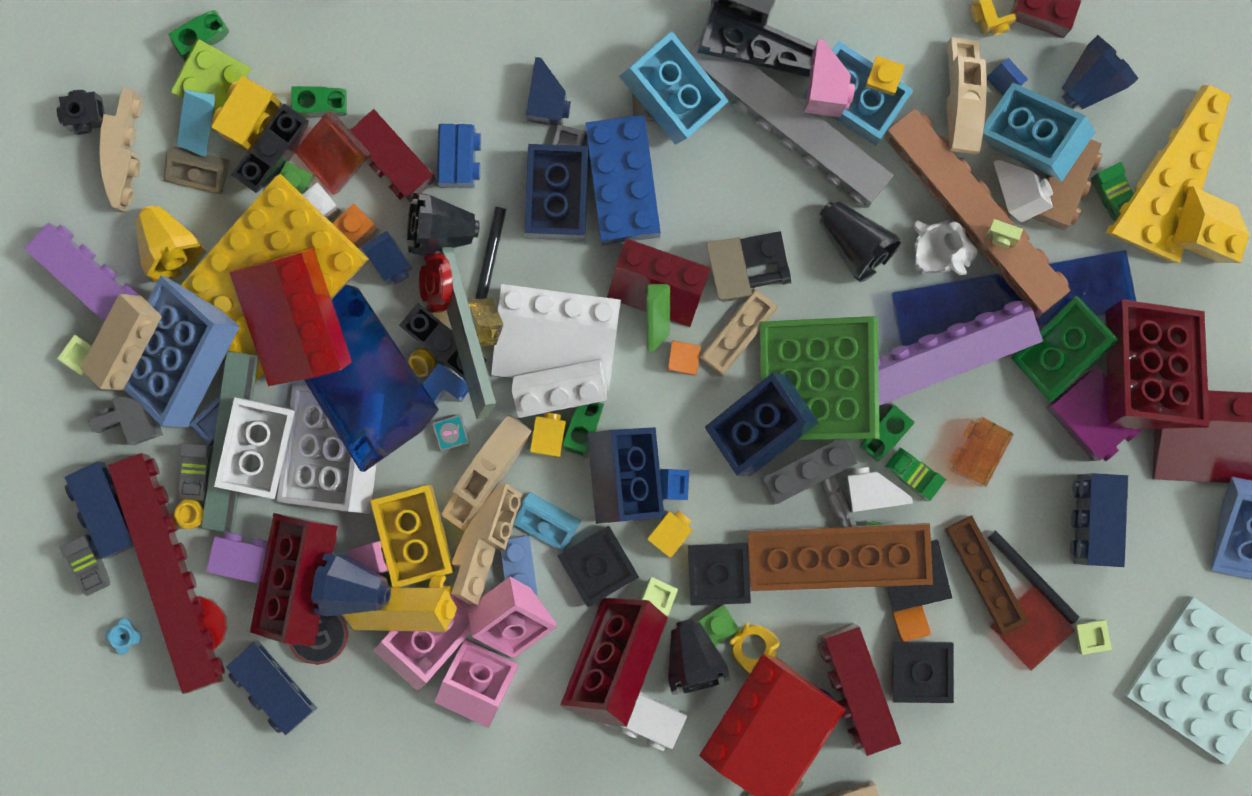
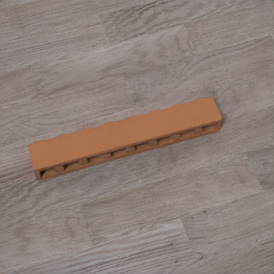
(972, 206)

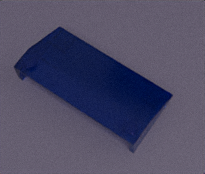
(377, 397)

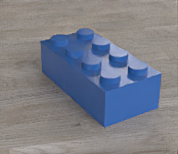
(623, 179)

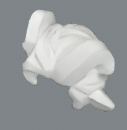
(943, 248)

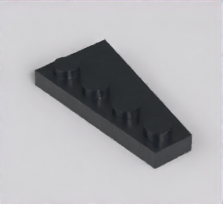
(749, 41)

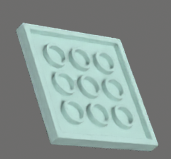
(1200, 681)

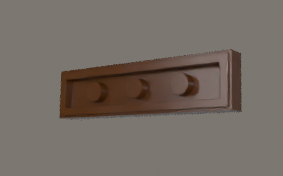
(986, 575)

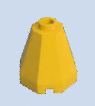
(165, 244)

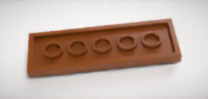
(840, 557)

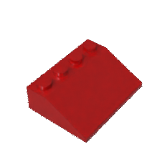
(291, 318)
(772, 730)

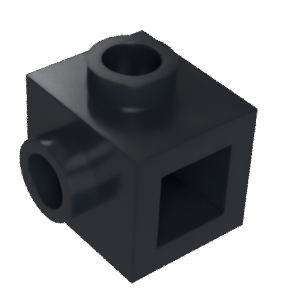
(81, 111)

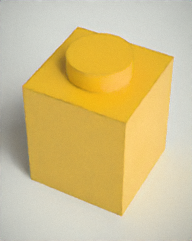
(548, 435)
(671, 533)

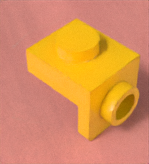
(984, 13)

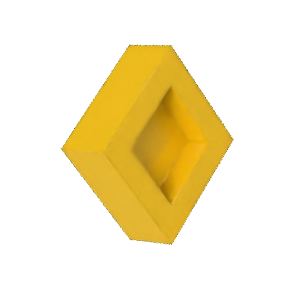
(885, 75)

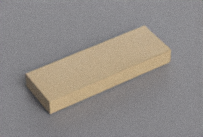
(738, 332)

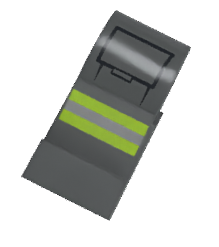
(194, 471)
(86, 566)

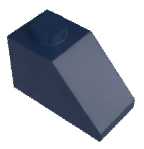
(547, 97)
(388, 258)

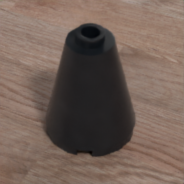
(858, 239)

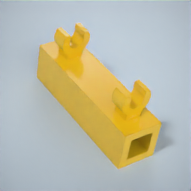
(410, 610)

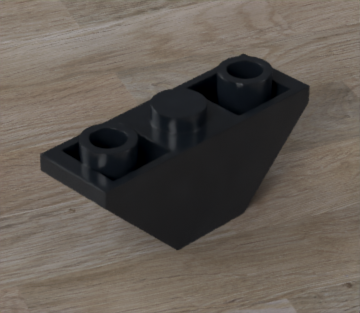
(271, 149)
(433, 336)

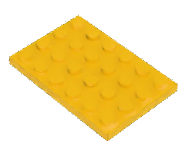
(272, 227)

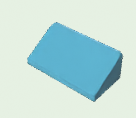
(196, 121)
(546, 521)

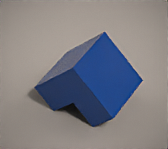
(444, 380)

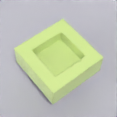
(1003, 234)
(75, 354)
(659, 595)
(1092, 637)

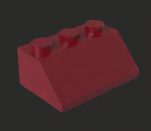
(644, 266)

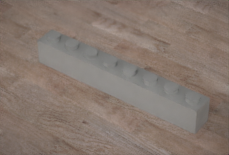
(805, 132)

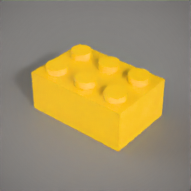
(412, 536)

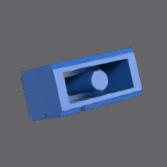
(457, 156)

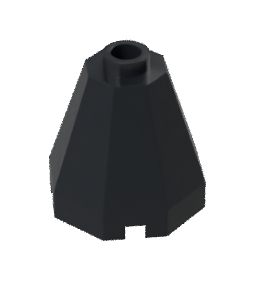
(438, 225)
(694, 659)

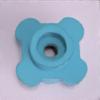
(114, 636)

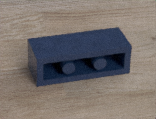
(99, 509)
(270, 688)

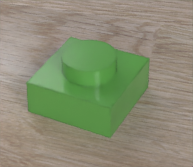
(297, 177)
(719, 624)

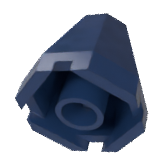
(1097, 75)
(347, 587)

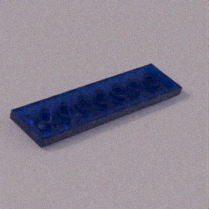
(932, 309)

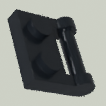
(763, 251)

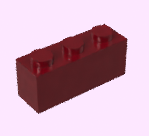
(392, 157)

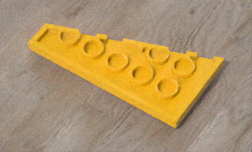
(1160, 194)

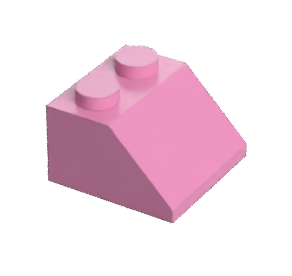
(828, 83)
(510, 618)
(476, 683)

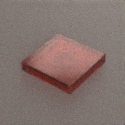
(332, 152)
(1042, 633)

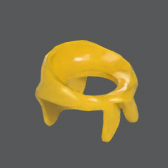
(770, 639)

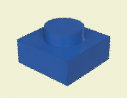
(674, 484)

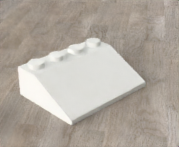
(553, 331)
(317, 464)

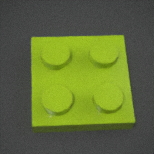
(209, 72)

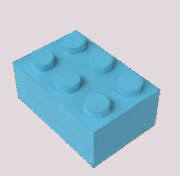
(673, 88)
(871, 109)
(1037, 131)

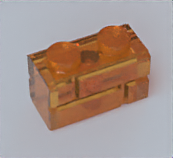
(981, 451)

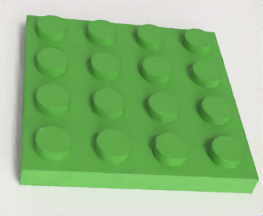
(832, 370)

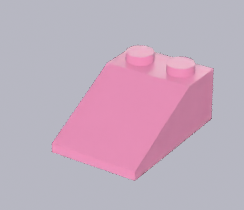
(421, 653)

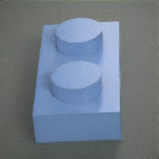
(518, 561)

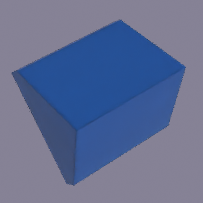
(1005, 75)

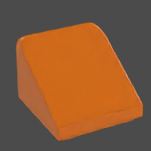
(684, 358)
(911, 624)

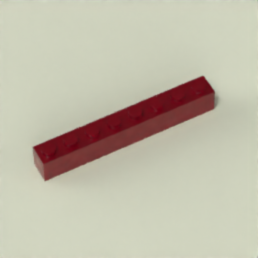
(166, 573)

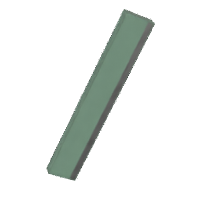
(468, 344)
(239, 383)

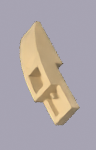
(967, 96)
(116, 160)
(486, 471)
(485, 533)

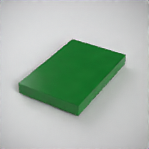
(1068, 349)

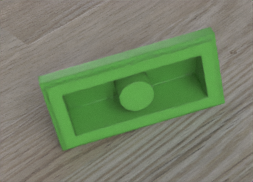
(657, 314)

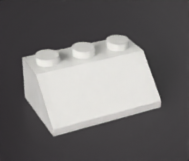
(254, 447)

